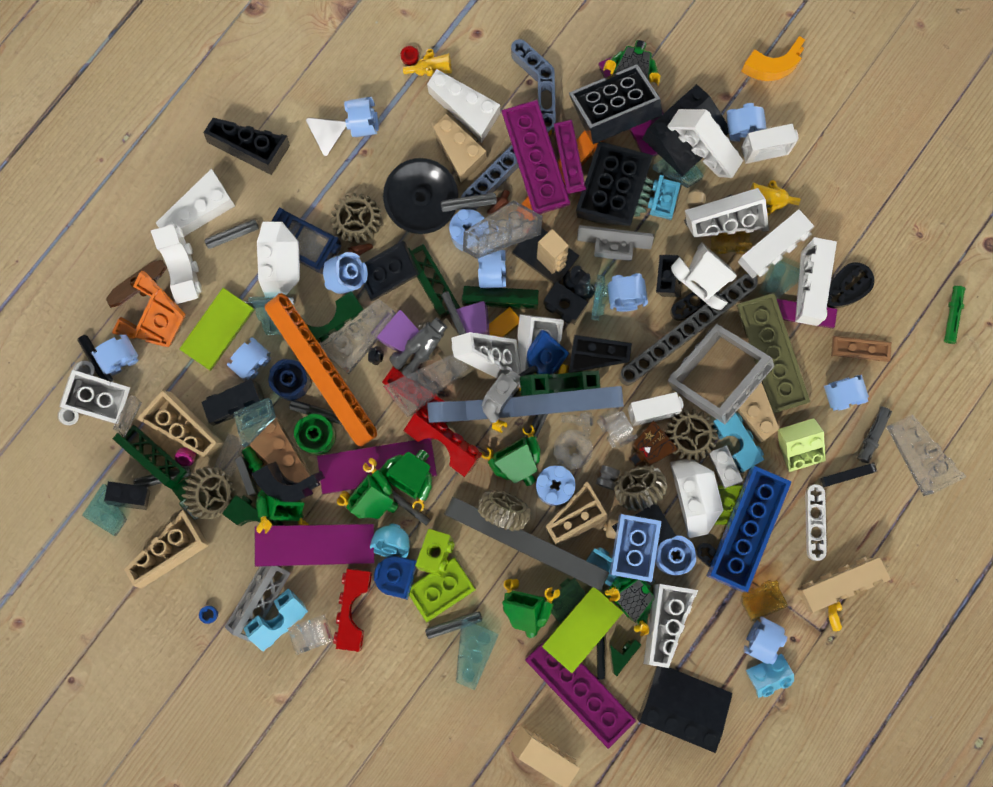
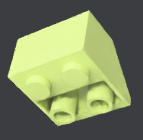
(802, 444)

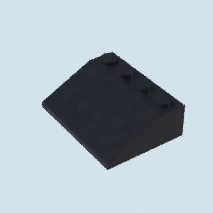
(616, 103)
(666, 142)
(613, 185)
(685, 708)

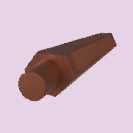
(501, 202)
(360, 249)

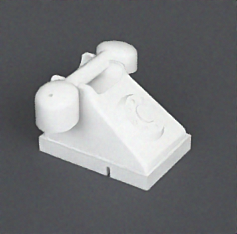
(708, 272)
(91, 396)

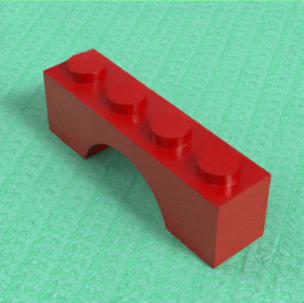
(462, 454)
(349, 634)

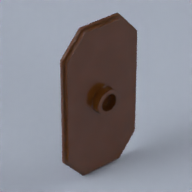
(126, 291)

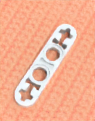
(815, 522)

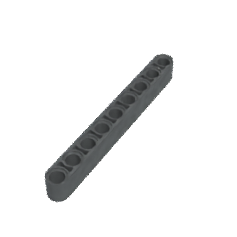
(683, 337)
(529, 545)

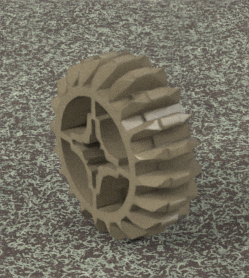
(350, 223)
(690, 427)
(640, 488)
(217, 490)
(504, 510)

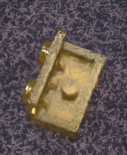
(735, 242)
(763, 600)

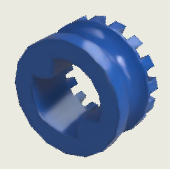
(205, 609)

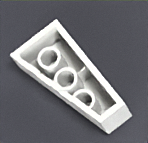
(465, 104)
(707, 140)
(776, 244)

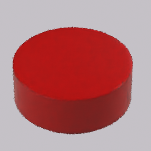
(409, 55)

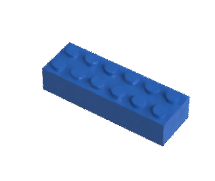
(748, 529)

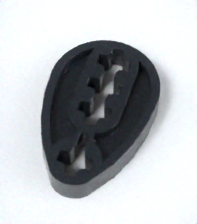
(845, 277)

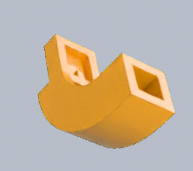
(771, 69)

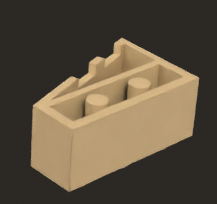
(460, 148)
(758, 414)
(577, 516)
(544, 757)

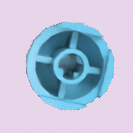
(390, 541)

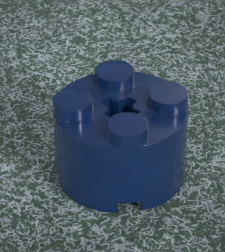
(279, 383)

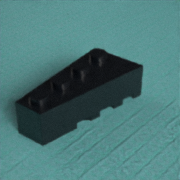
(250, 145)

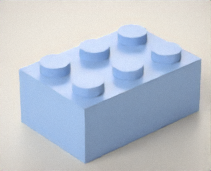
(635, 547)

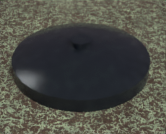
(415, 195)

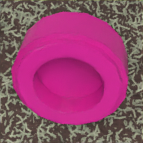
(185, 456)

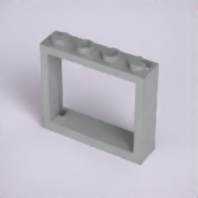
(742, 391)

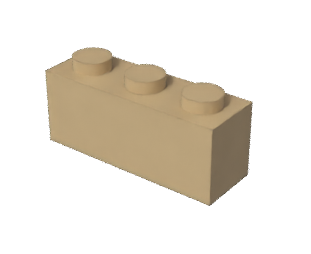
(552, 252)

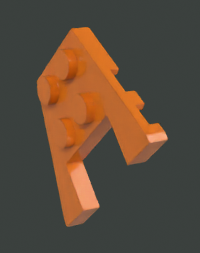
(160, 319)

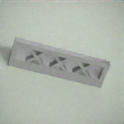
(251, 598)

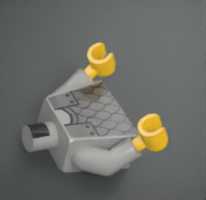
(499, 396)

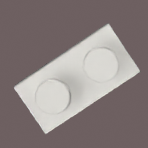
(725, 467)

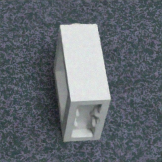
(769, 143)
(655, 409)

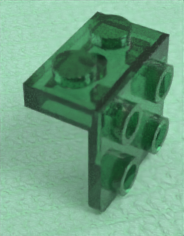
(569, 597)

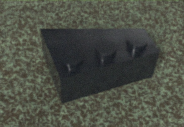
(597, 353)
(223, 405)

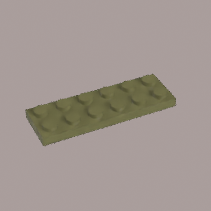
(768, 334)

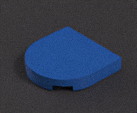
(546, 354)
(395, 576)

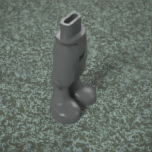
(421, 344)

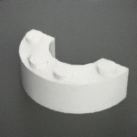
(178, 258)

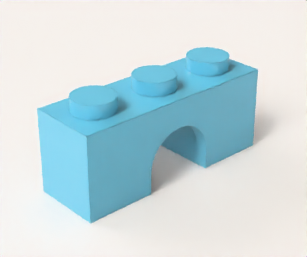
(749, 453)
(266, 632)

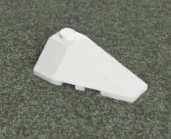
(529, 328)

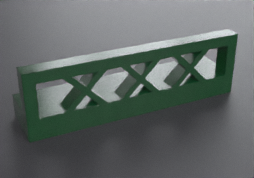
(428, 288)
(501, 297)
(150, 465)

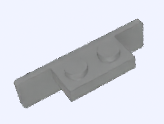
(614, 242)

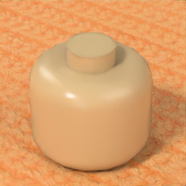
(696, 198)
(610, 533)

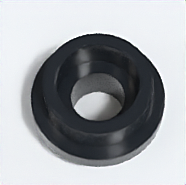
(375, 355)

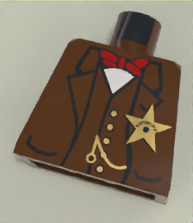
(651, 446)

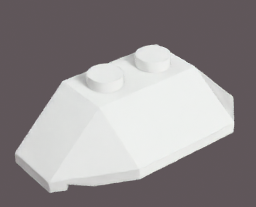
(277, 259)
(697, 496)

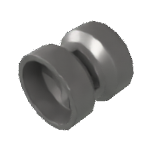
(608, 477)

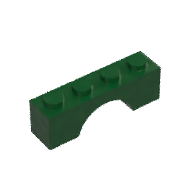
(346, 309)
(556, 383)
(242, 511)

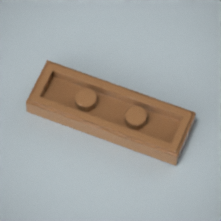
(861, 349)

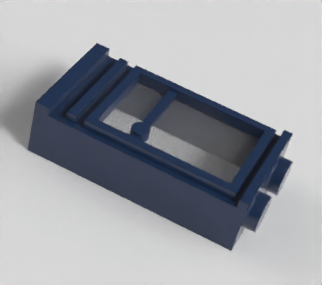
(314, 243)

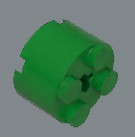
(309, 425)

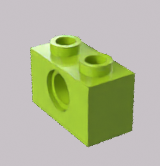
(433, 541)

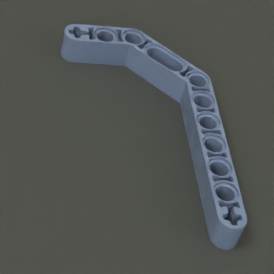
(549, 115)
(529, 405)

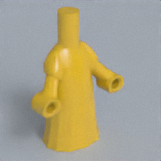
(429, 64)
(775, 196)

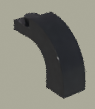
(279, 487)

